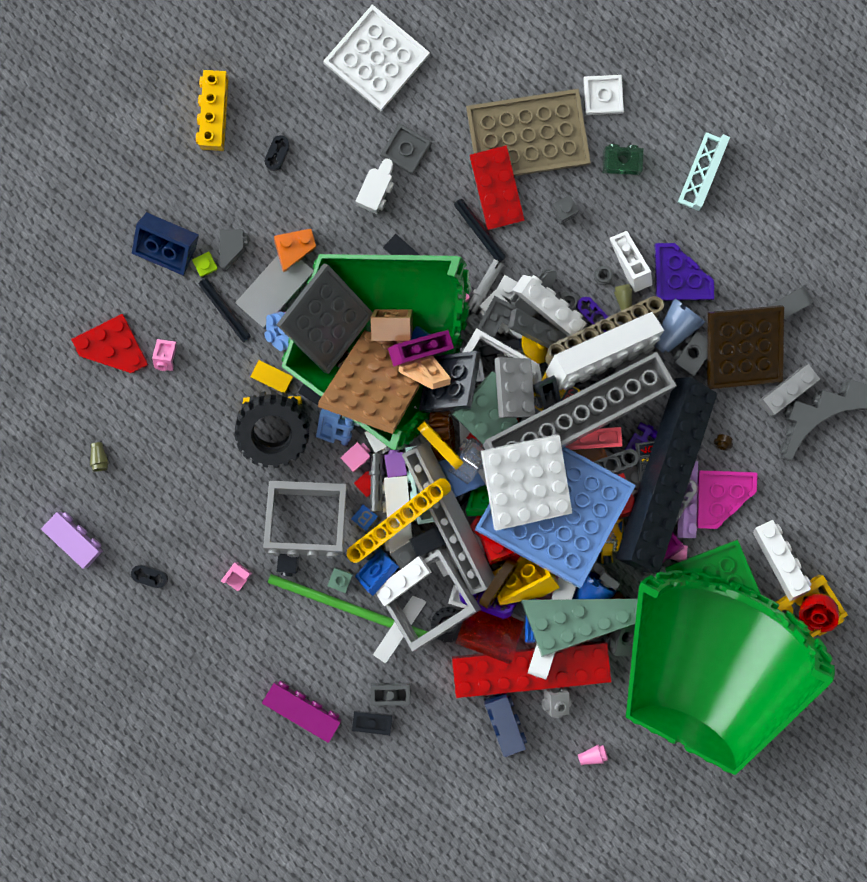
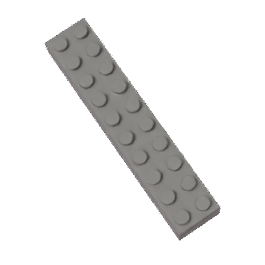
(593, 406)

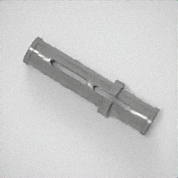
(480, 293)

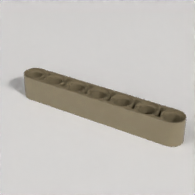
(607, 324)

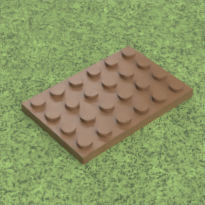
(370, 387)

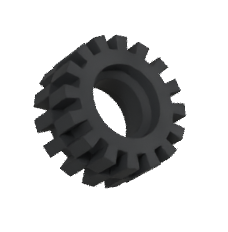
(439, 616)

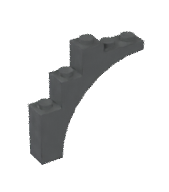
(826, 404)

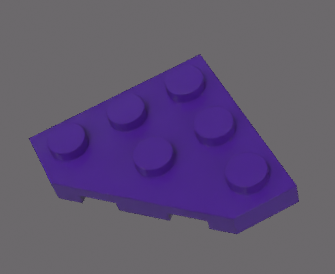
(680, 276)

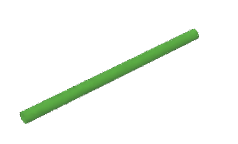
(336, 603)

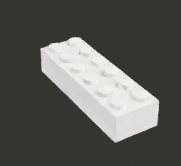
(605, 351)

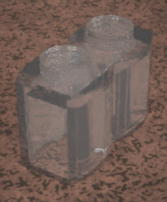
(472, 459)

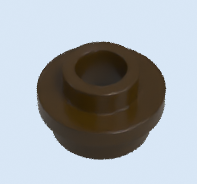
(723, 442)

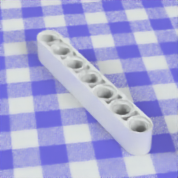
(541, 665)

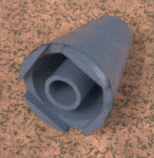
(677, 326)

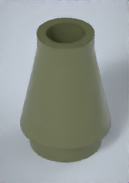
(624, 296)
(98, 458)

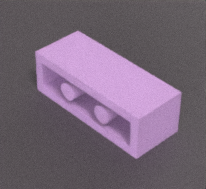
(72, 539)

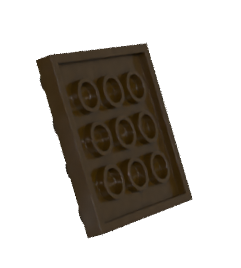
(745, 347)

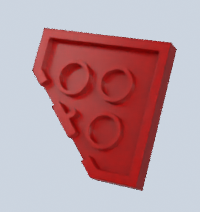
(112, 345)

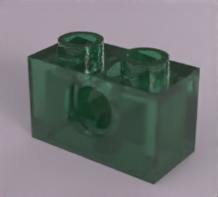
(634, 157)

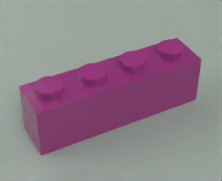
(302, 711)

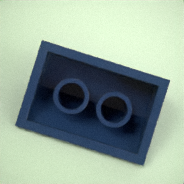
(164, 243)

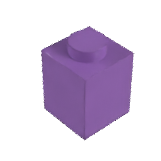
(395, 464)

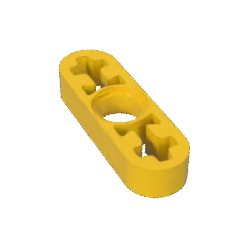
(441, 446)

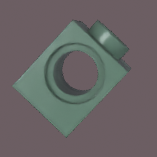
(340, 580)

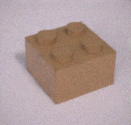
(391, 325)

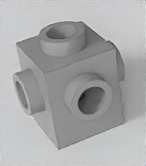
(556, 702)

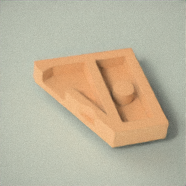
(426, 371)

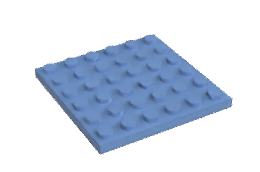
(571, 541)

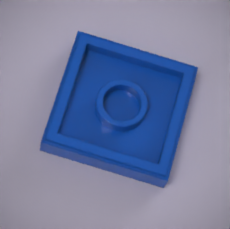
(376, 571)

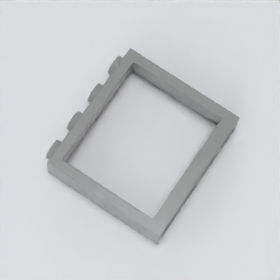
(309, 489)
(405, 627)

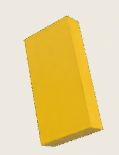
(271, 376)

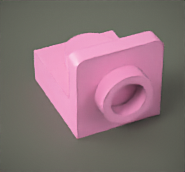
(164, 355)

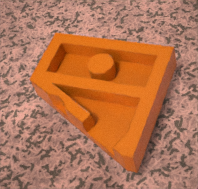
(293, 247)

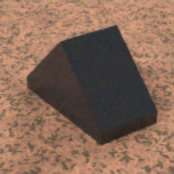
(547, 392)

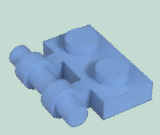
(328, 427)

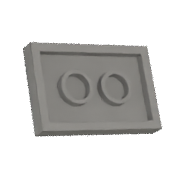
(514, 387)

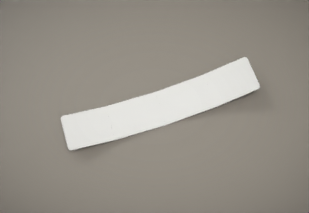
(394, 635)

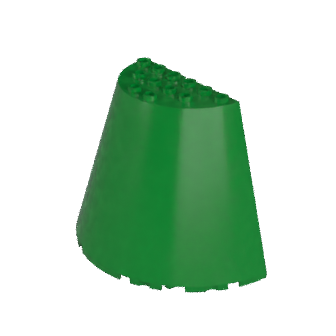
(425, 283)
(720, 667)

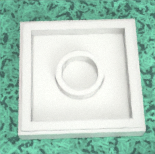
(603, 95)

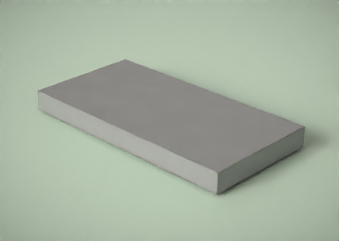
(273, 289)

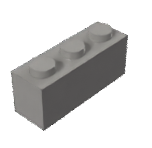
(789, 390)

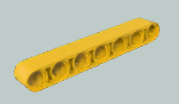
(404, 516)

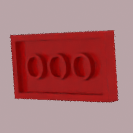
(496, 187)

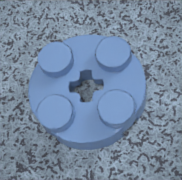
(274, 333)

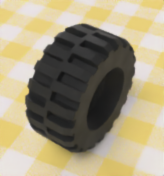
(267, 452)

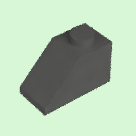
(232, 246)

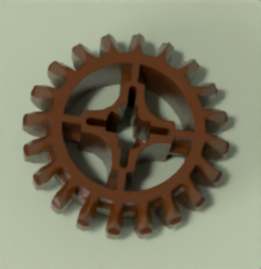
(443, 425)

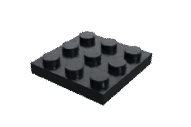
(459, 394)

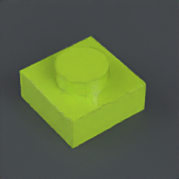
(205, 264)

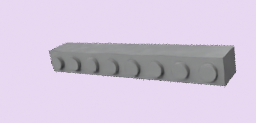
(450, 520)

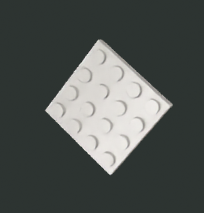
(376, 58)
(526, 482)

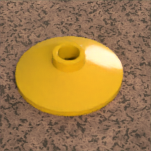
(534, 350)

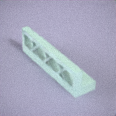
(710, 173)

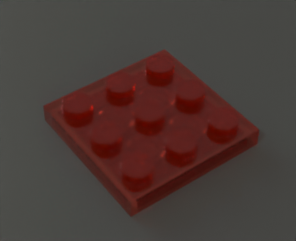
(491, 635)

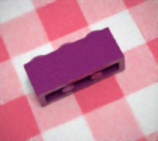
(420, 348)

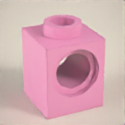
(356, 456)

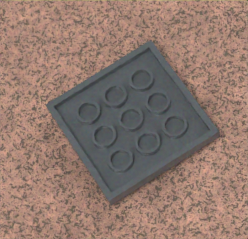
(325, 318)

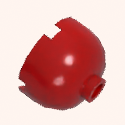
(819, 612)

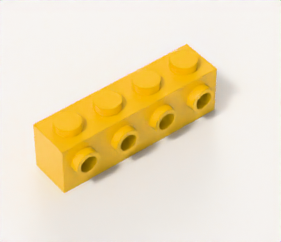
(213, 110)

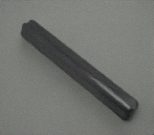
(479, 230)
(223, 308)

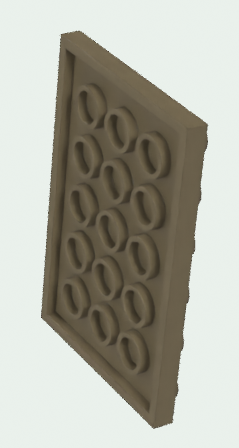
(539, 131)

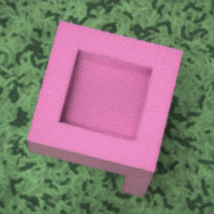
(236, 576)

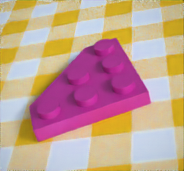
(722, 495)

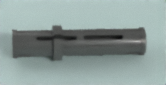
(376, 482)

